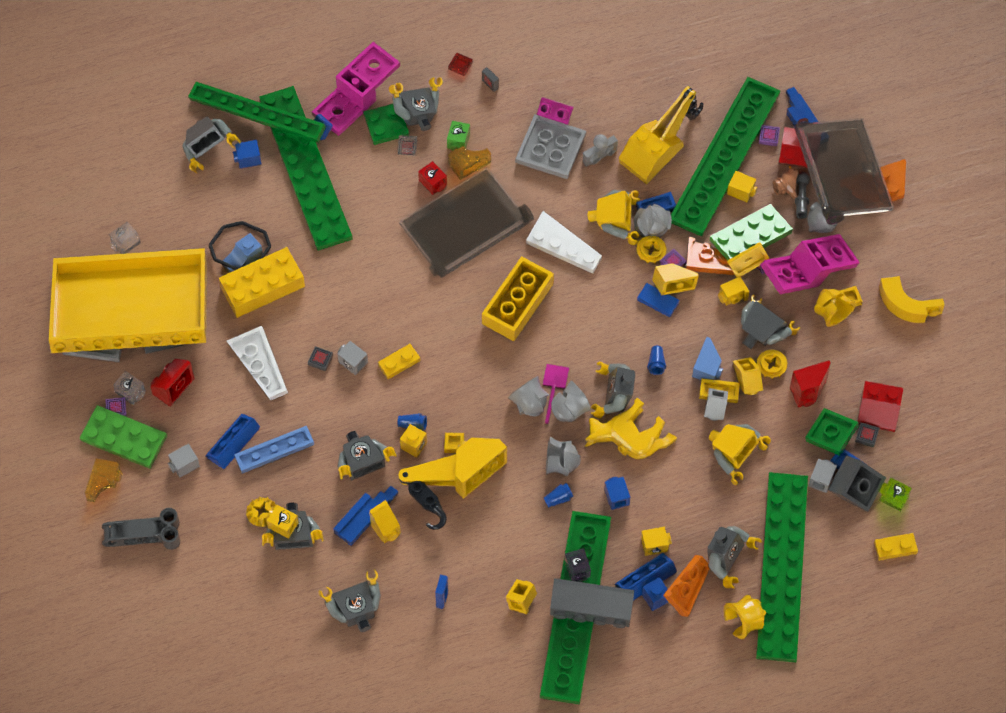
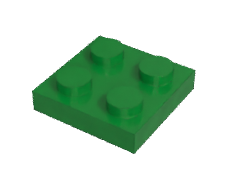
(384, 124)
(831, 431)

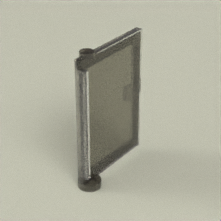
(843, 168)
(465, 222)

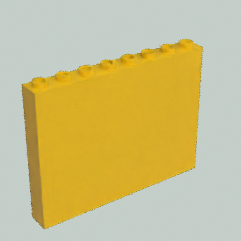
(128, 300)

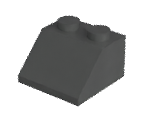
(857, 483)

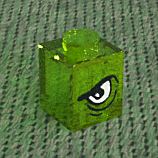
(894, 494)

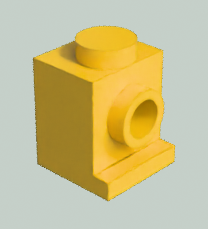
(733, 291)
(521, 596)

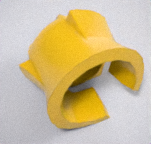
(833, 306)
(750, 614)

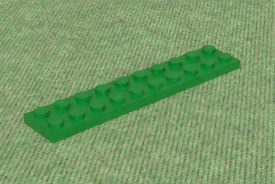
(724, 156)
(309, 177)
(782, 566)
(571, 639)

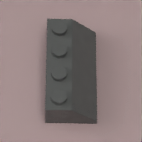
(591, 603)

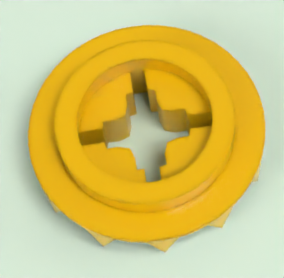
(646, 243)
(769, 356)
(253, 514)

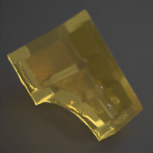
(467, 162)
(103, 476)

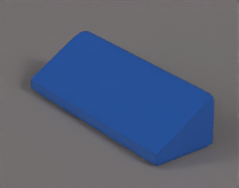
(233, 441)
(658, 567)

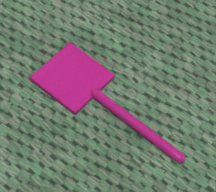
(555, 377)

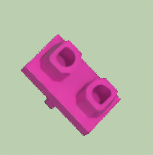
(555, 110)

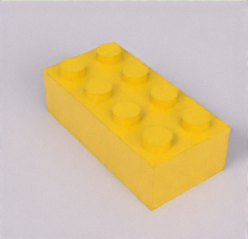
(261, 282)
(517, 298)

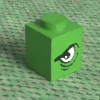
(458, 135)

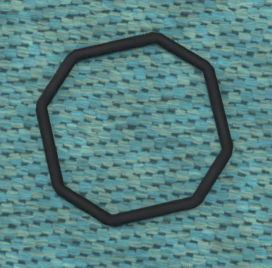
(232, 225)

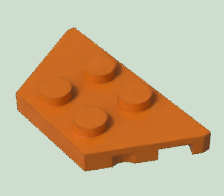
(894, 178)

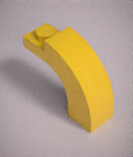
(905, 307)

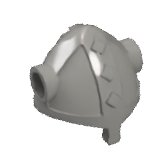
(817, 221)

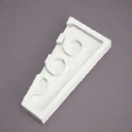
(560, 242)
(258, 358)

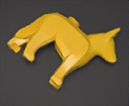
(626, 435)

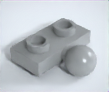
(602, 148)

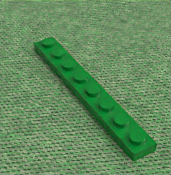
(257, 112)

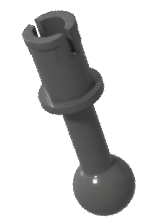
(802, 201)

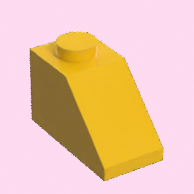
(674, 279)
(748, 376)
(384, 522)

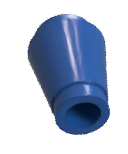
(656, 361)
(417, 420)
(558, 496)

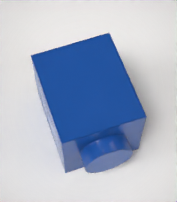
(247, 154)
(617, 492)
(653, 594)

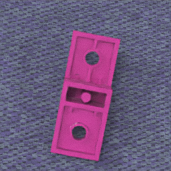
(357, 87)
(809, 264)

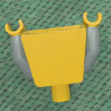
(614, 214)
(734, 446)

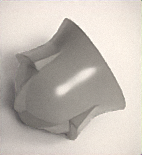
(652, 221)
(530, 398)
(570, 404)
(561, 457)

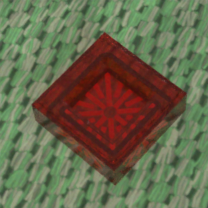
(460, 64)

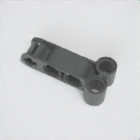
(143, 531)

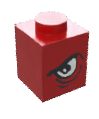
(432, 178)

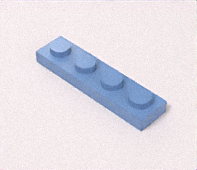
(274, 449)

